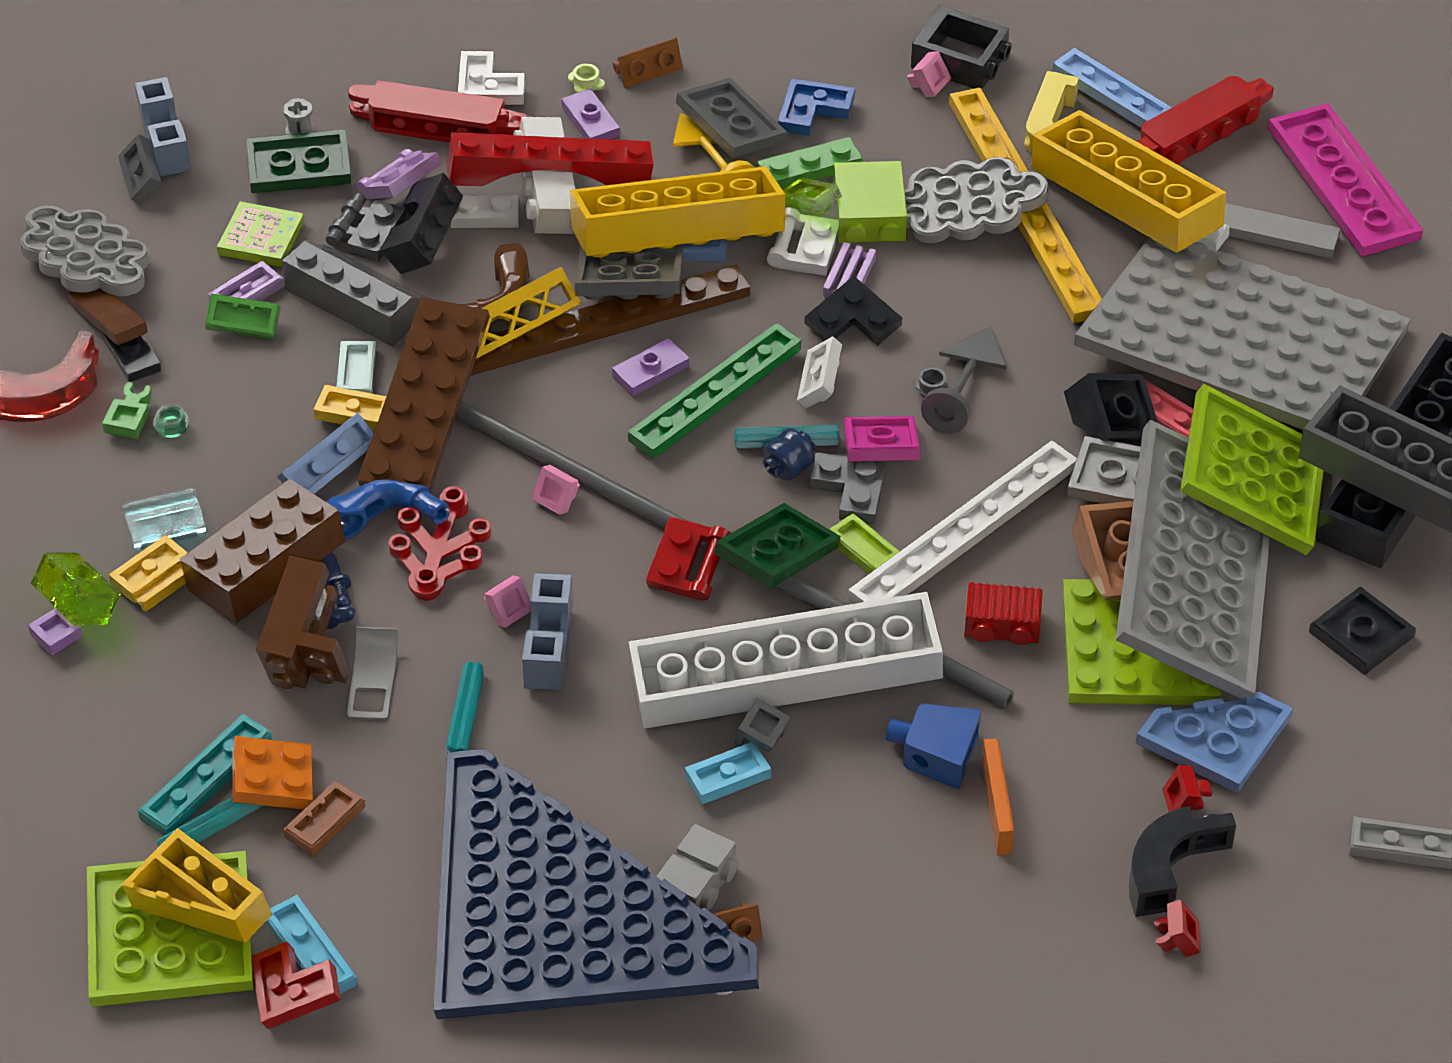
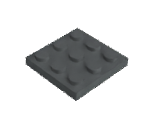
(630, 274)

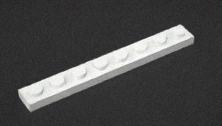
(966, 526)

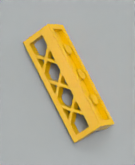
(521, 297)

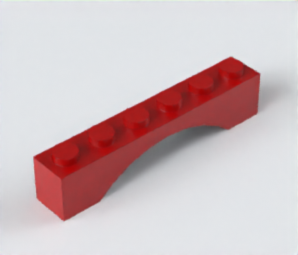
(487, 157)

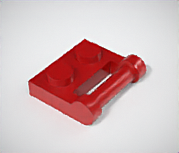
(677, 555)

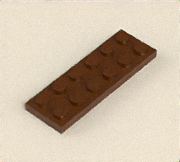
(425, 393)

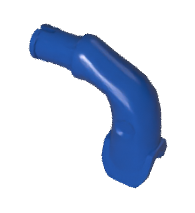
(380, 495)

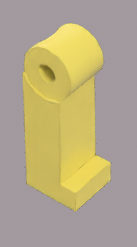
(1055, 93)

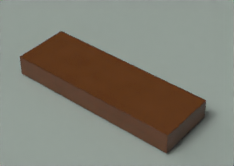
(109, 315)

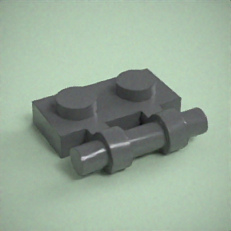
(373, 227)

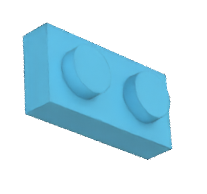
(727, 773)

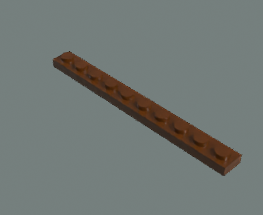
(617, 317)

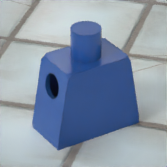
(938, 741)

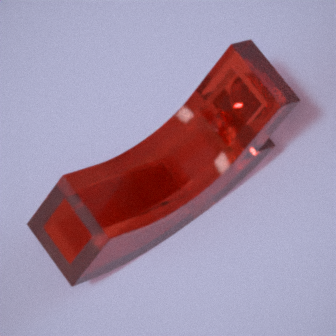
(54, 391)

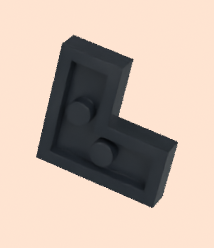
(857, 306)

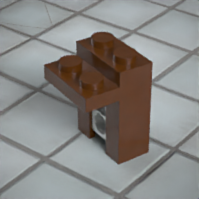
(294, 631)

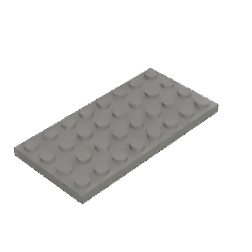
(1190, 575)

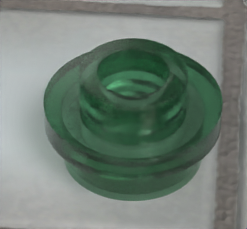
(171, 421)

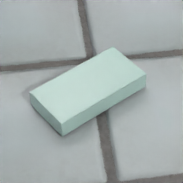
(357, 365)

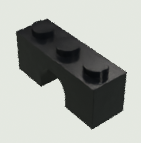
(432, 208)

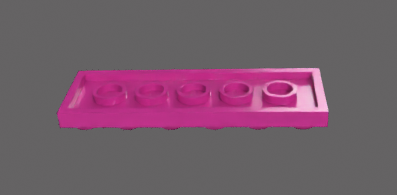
(1345, 179)

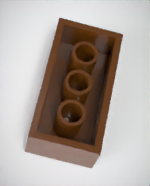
(248, 556)

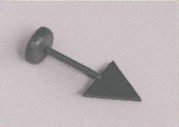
(945, 407)

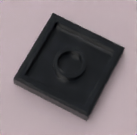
(1362, 630)

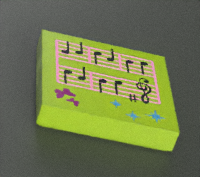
(260, 234)

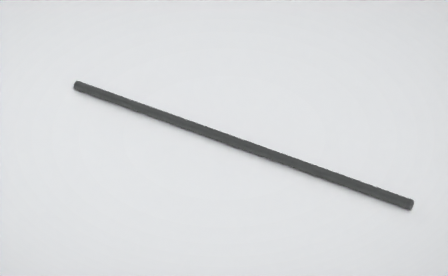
(652, 511)

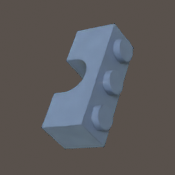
(162, 127)
(549, 631)

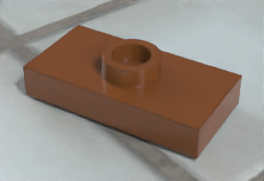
(324, 818)

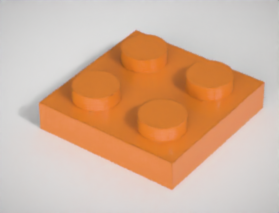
(271, 773)

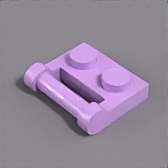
(399, 174)

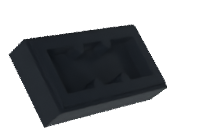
(134, 357)

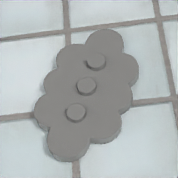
(971, 199)
(84, 250)

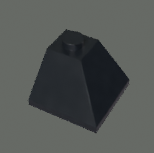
(1111, 405)

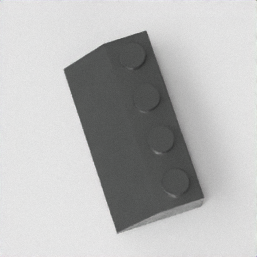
(351, 291)

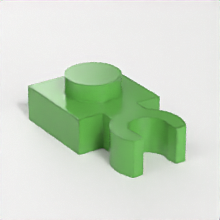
(128, 415)

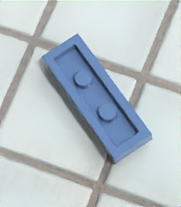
(330, 455)

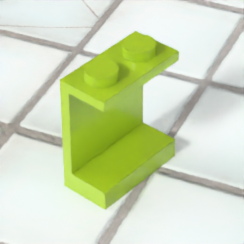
(871, 201)

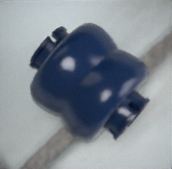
(788, 454)

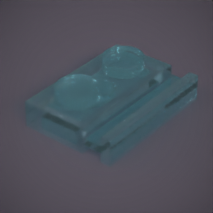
(168, 514)

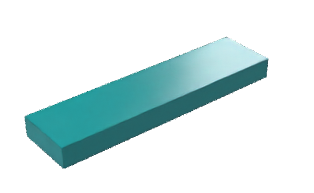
(198, 779)

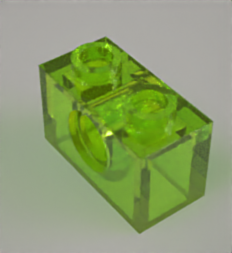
(75, 588)

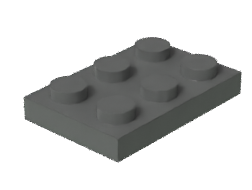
(731, 117)

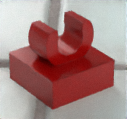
(1184, 789)
(1181, 929)

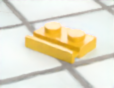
(151, 574)

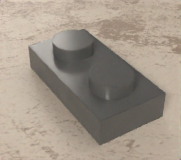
(139, 169)

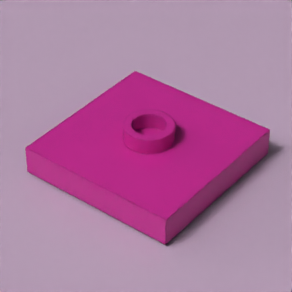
(881, 438)

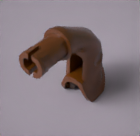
(510, 270)

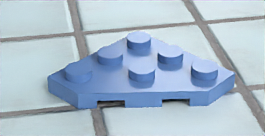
(1217, 736)

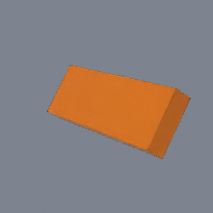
(997, 796)

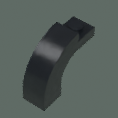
(1165, 843)

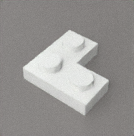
(478, 78)

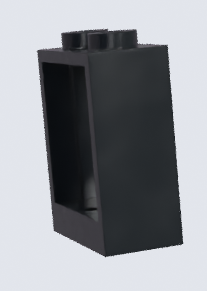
(969, 29)

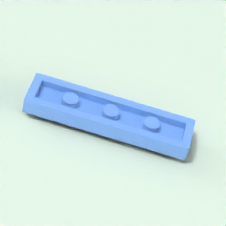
(1110, 88)

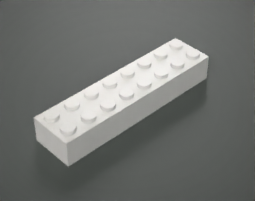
(786, 659)

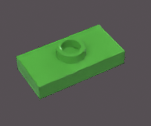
(242, 316)

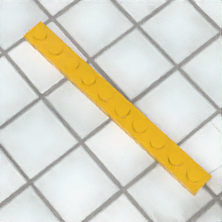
(1037, 225)

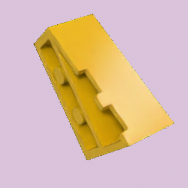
(197, 889)

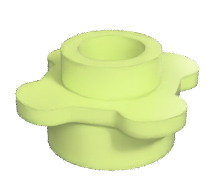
(586, 77)

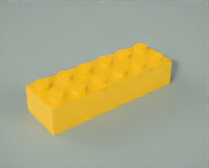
(1128, 181)
(677, 211)

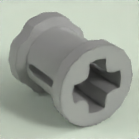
(295, 120)

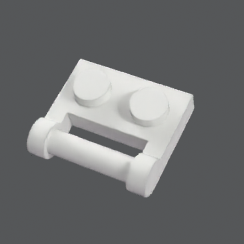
(814, 248)

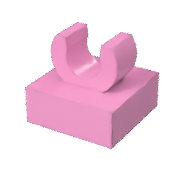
(930, 74)
(555, 489)
(508, 601)

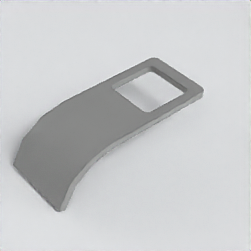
(373, 668)

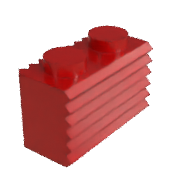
(1003, 613)

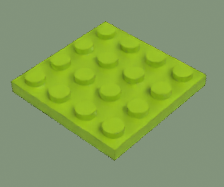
(1251, 470)
(1110, 671)
(152, 957)

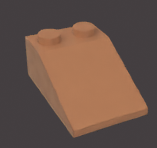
(1102, 544)

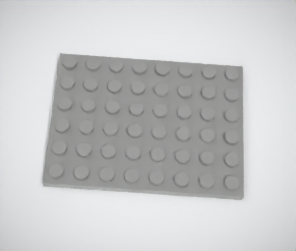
(1240, 330)

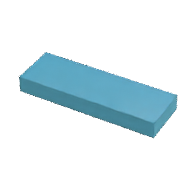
(297, 926)

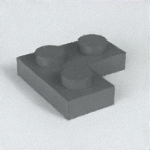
(857, 480)

